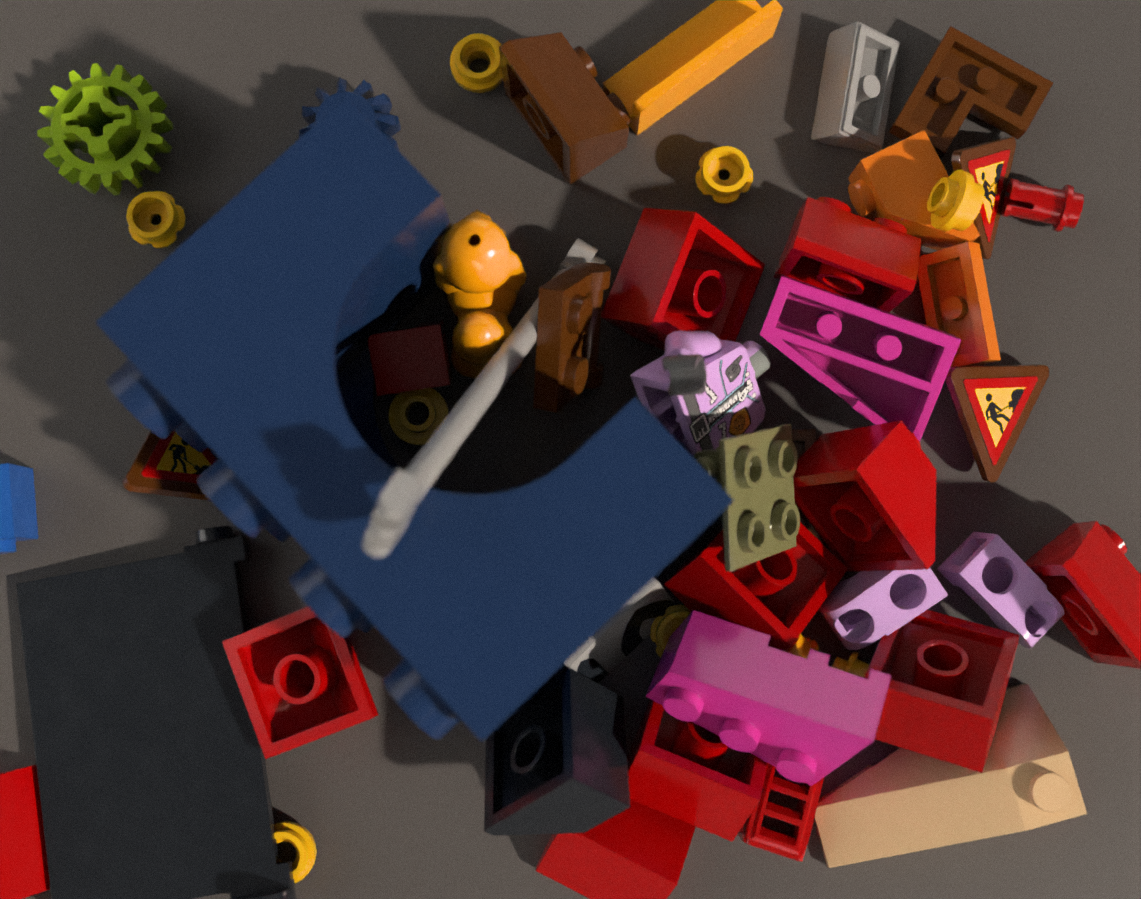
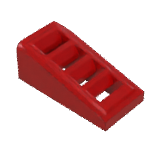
(801, 819)

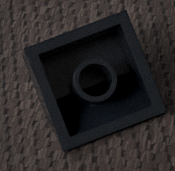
(558, 761)

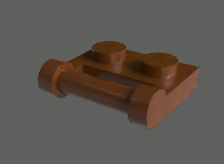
(569, 335)

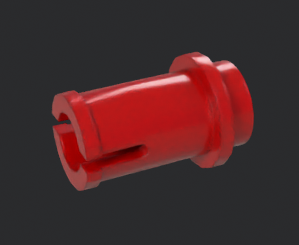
(1043, 204)

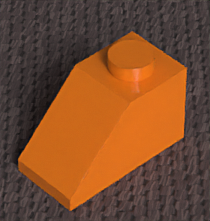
(898, 186)

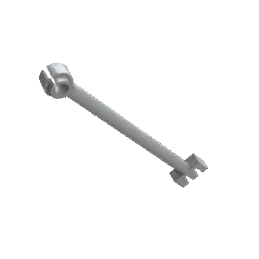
(407, 488)

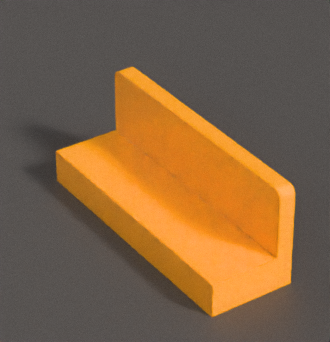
(691, 58)

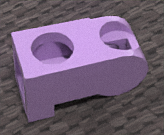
(1003, 586)
(879, 604)

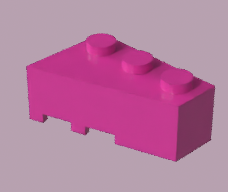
(862, 353)
(765, 699)

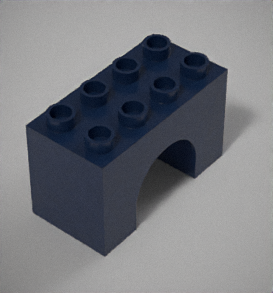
(265, 358)

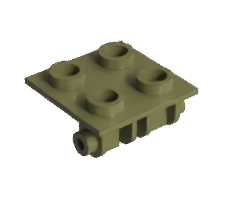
(759, 477)

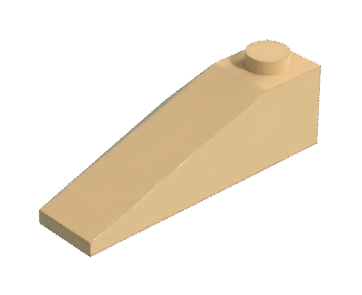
(927, 803)

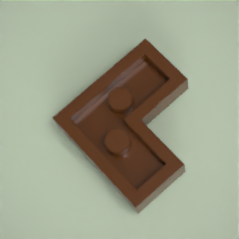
(973, 80)

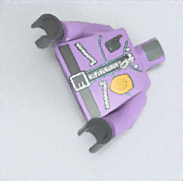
(704, 389)

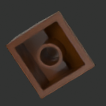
(563, 102)

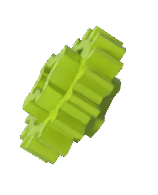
(113, 134)

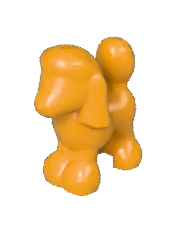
(480, 287)

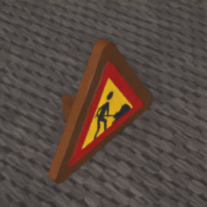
(990, 167)
(994, 408)
(168, 468)

